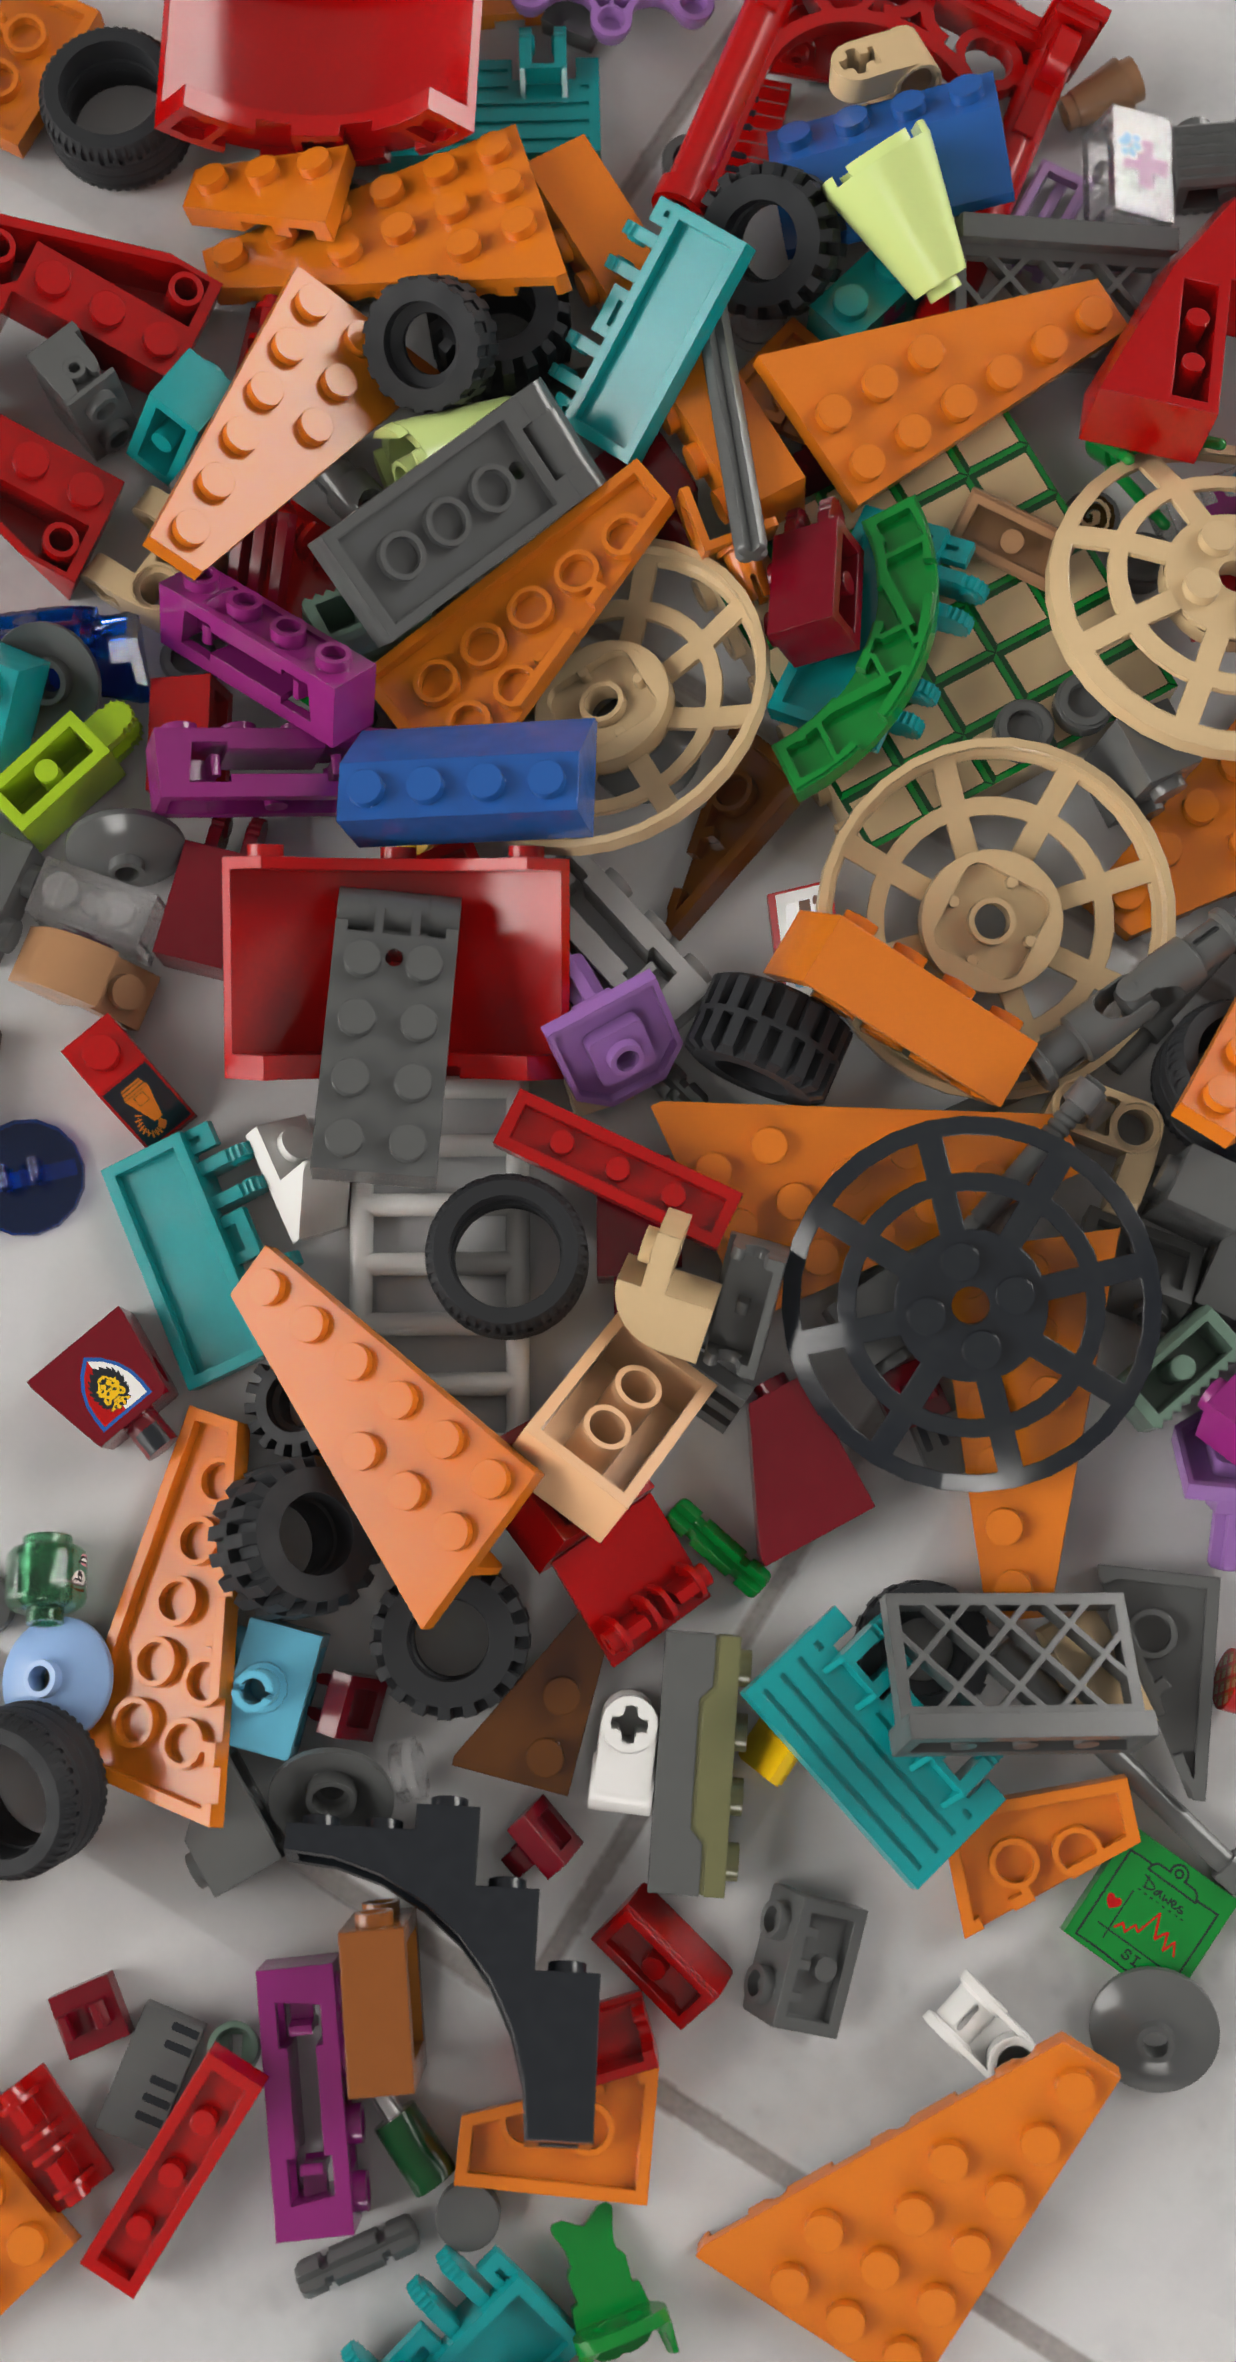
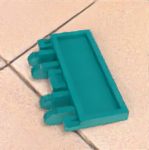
(542, 103)
(651, 330)
(810, 687)
(191, 1250)
(840, 1733)
(498, 2321)

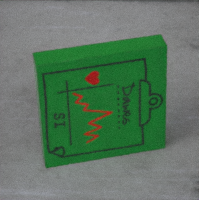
(1149, 1911)

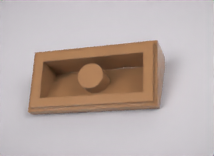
(1006, 536)

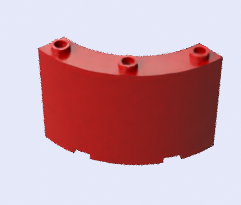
(319, 74)
(507, 965)

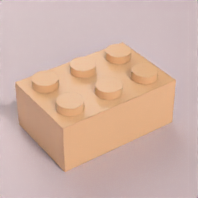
(610, 1427)

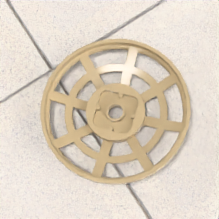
(1187, 594)
(648, 699)
(1007, 881)

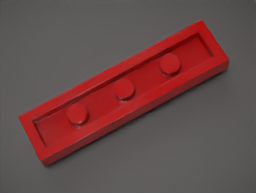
(615, 1168)
(174, 2169)

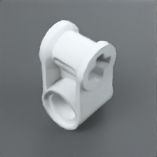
(624, 1764)
(977, 2025)

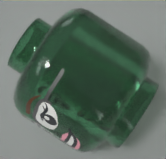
(46, 1578)

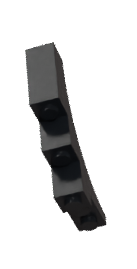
(545, 2012)

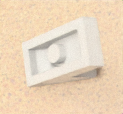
(305, 1204)

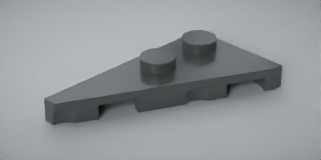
(1175, 1654)

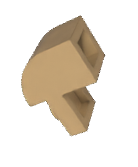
(663, 1304)

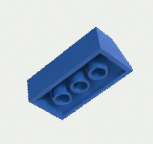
(964, 131)
(469, 783)

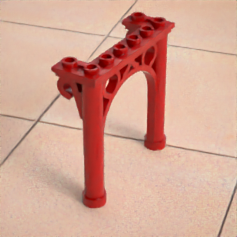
(1033, 49)

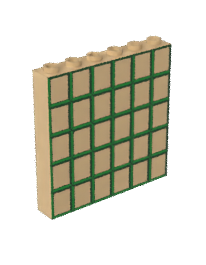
(1002, 659)

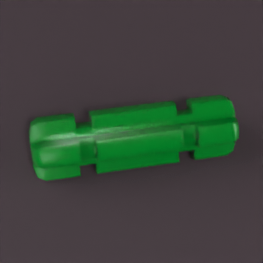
(718, 1548)

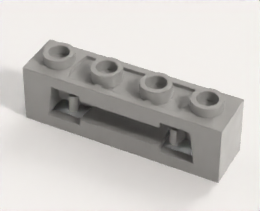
(642, 932)

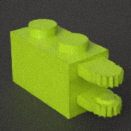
(67, 771)

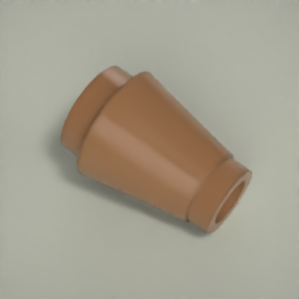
(1112, 83)

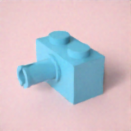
(274, 1685)

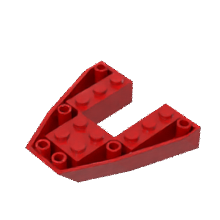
(135, 315)
(1166, 368)

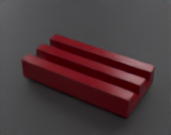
(281, 560)

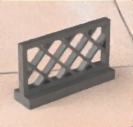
(1061, 244)
(1006, 1727)

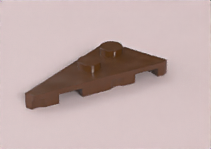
(731, 832)
(543, 1718)

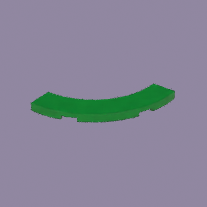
(889, 662)

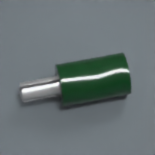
(412, 2145)

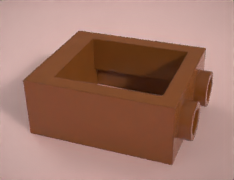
(382, 2000)

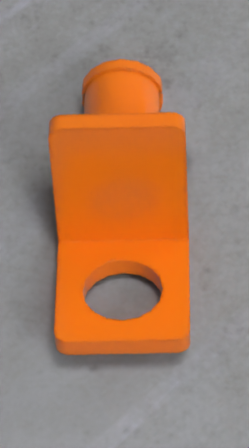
(750, 575)

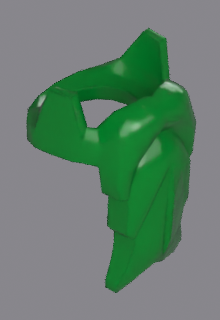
(610, 2306)

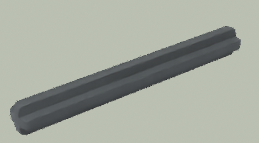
(734, 444)

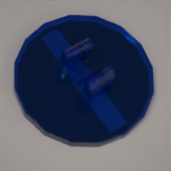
(38, 1177)

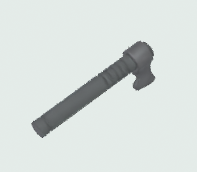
(1082, 1100)

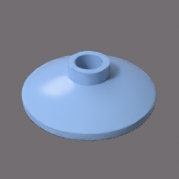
(77, 1668)

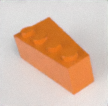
(904, 1003)

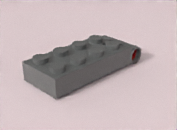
(457, 513)
(386, 1038)

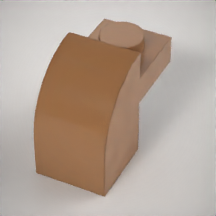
(84, 975)

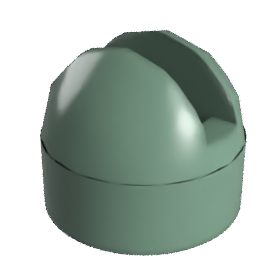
(250, 2041)

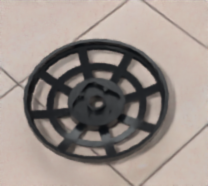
(1015, 1293)

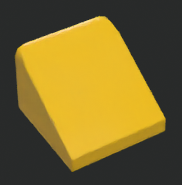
(768, 1754)

